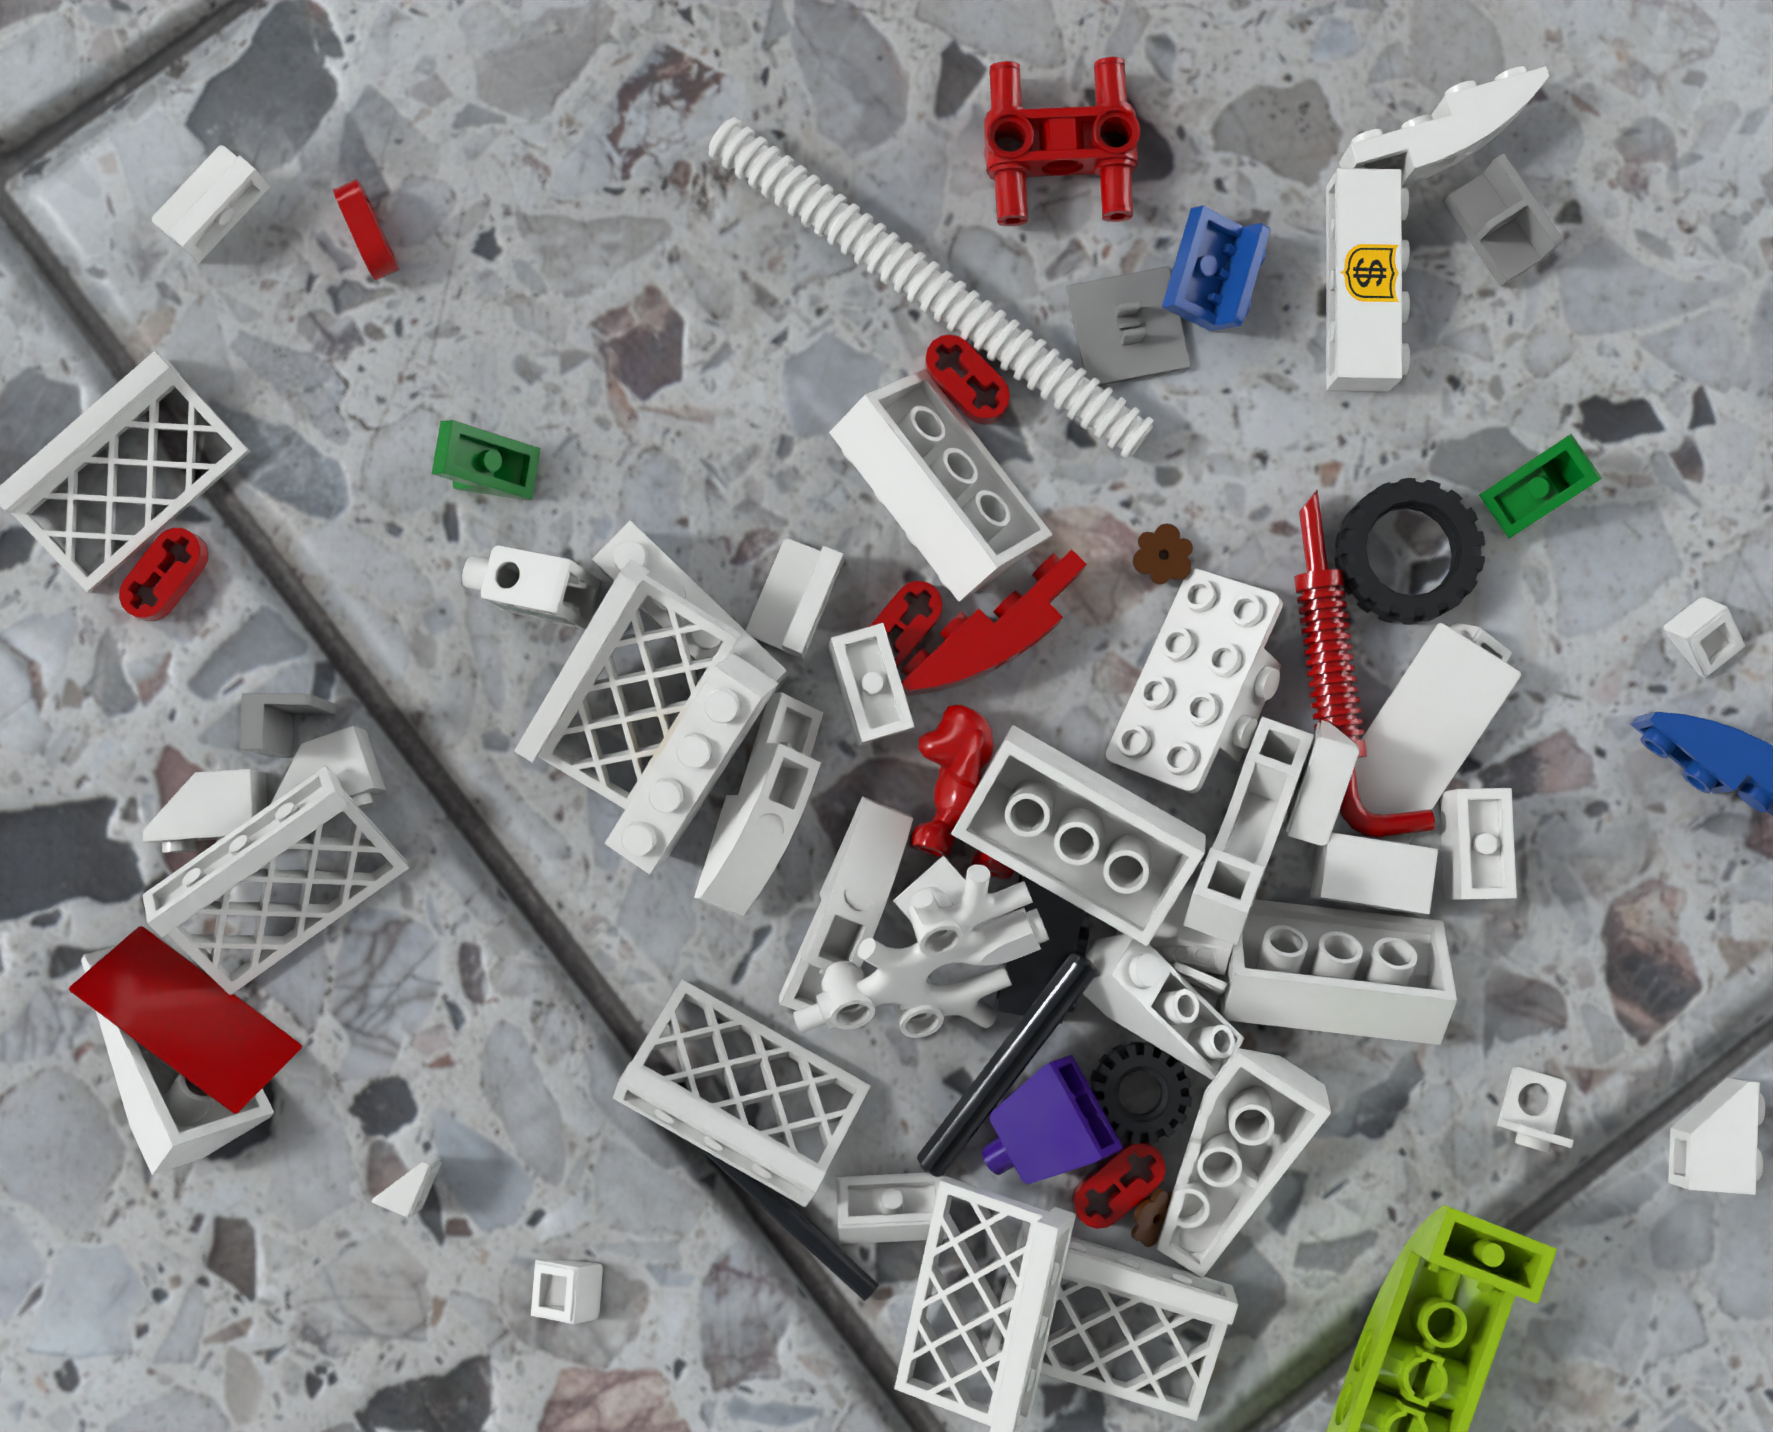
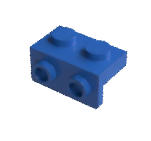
(1215, 270)

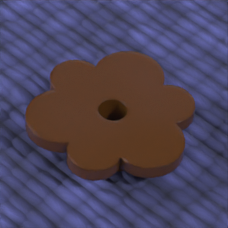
(1166, 540)
(1150, 1217)

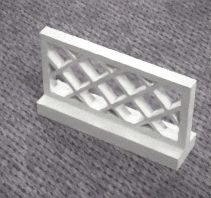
(92, 434)
(586, 664)
(241, 857)
(717, 1130)
(1136, 1282)
(1030, 1314)

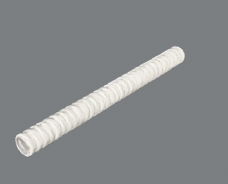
(928, 286)

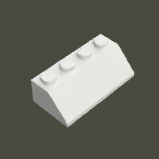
(939, 483)
(1080, 835)
(1341, 973)

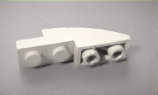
(1456, 129)
(765, 813)
(850, 899)

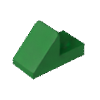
(485, 461)
(1540, 486)

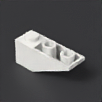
(1158, 1004)

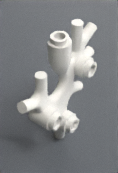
(943, 938)

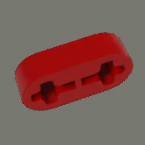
(366, 229)
(976, 371)
(154, 566)
(919, 626)
(1126, 1195)

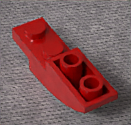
(979, 646)

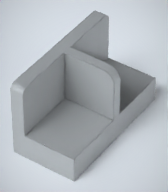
(1503, 221)

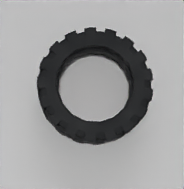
(1455, 522)

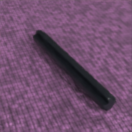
(1007, 1064)

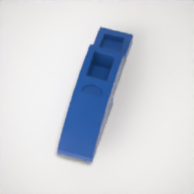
(1712, 755)

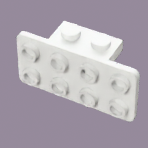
(1200, 683)

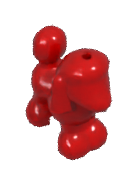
(961, 748)

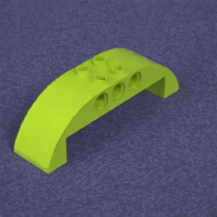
(1438, 1325)

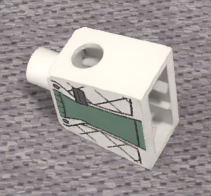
(534, 585)

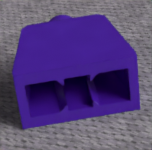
(1050, 1126)

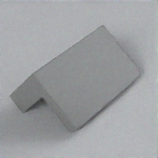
(269, 720)

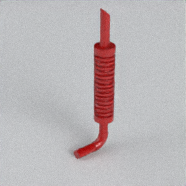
(1332, 671)

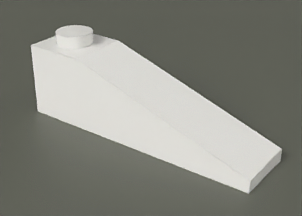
(163, 1108)
(1241, 1144)

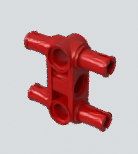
(1061, 141)

